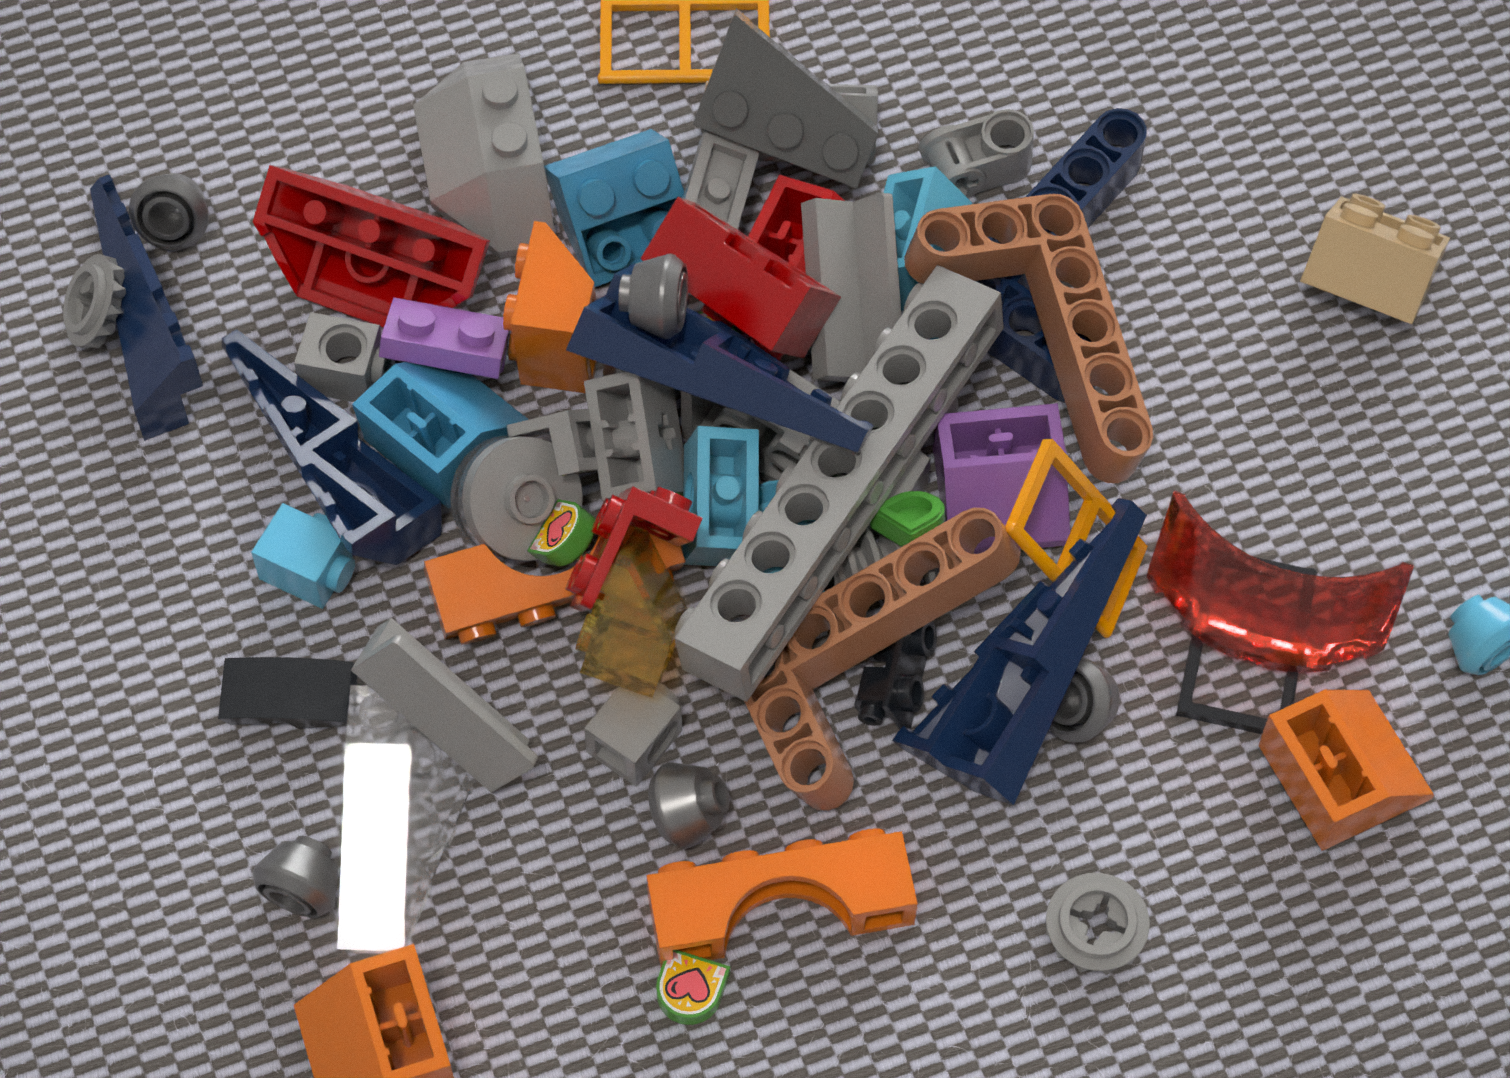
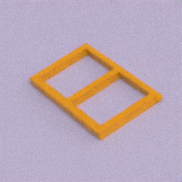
(685, 74)
(1093, 505)

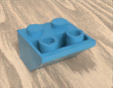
(615, 200)
(430, 421)

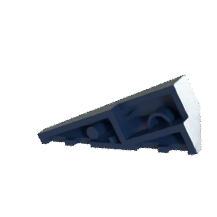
(150, 337)
(713, 365)
(363, 495)
(1003, 707)

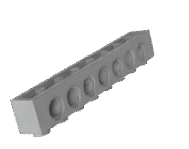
(741, 653)

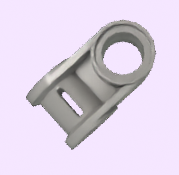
(975, 152)

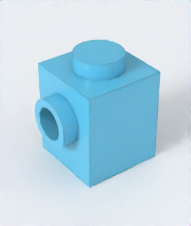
(303, 556)

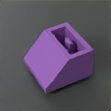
(985, 461)

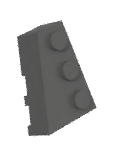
(782, 108)

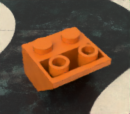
(546, 313)
(1341, 764)
(374, 1022)

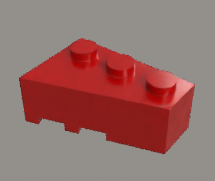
(744, 281)

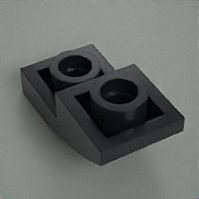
(286, 690)

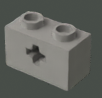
(635, 434)

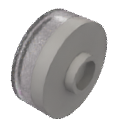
(508, 492)

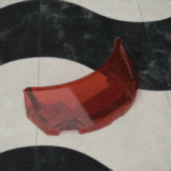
(1267, 611)

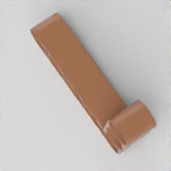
(1061, 311)
(857, 638)

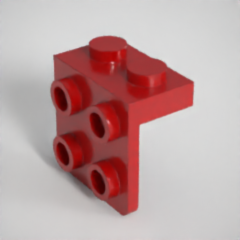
(658, 512)

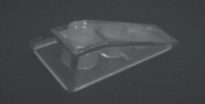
(395, 824)

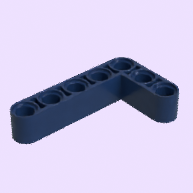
(1108, 173)

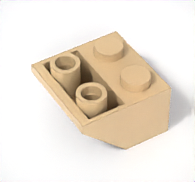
(1375, 257)

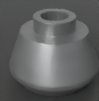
(169, 211)
(656, 295)
(1087, 704)
(686, 802)
(298, 877)

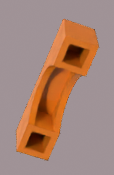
(479, 591)
(857, 880)

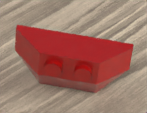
(363, 249)

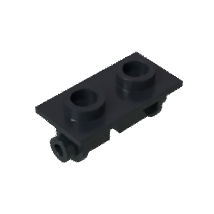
(898, 687)

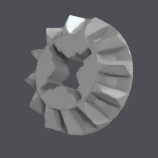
(93, 301)
(1080, 899)

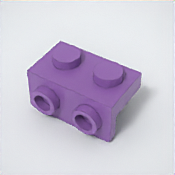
(444, 338)

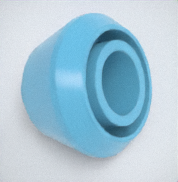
(1481, 634)

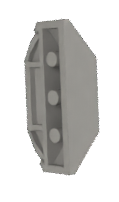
(485, 152)

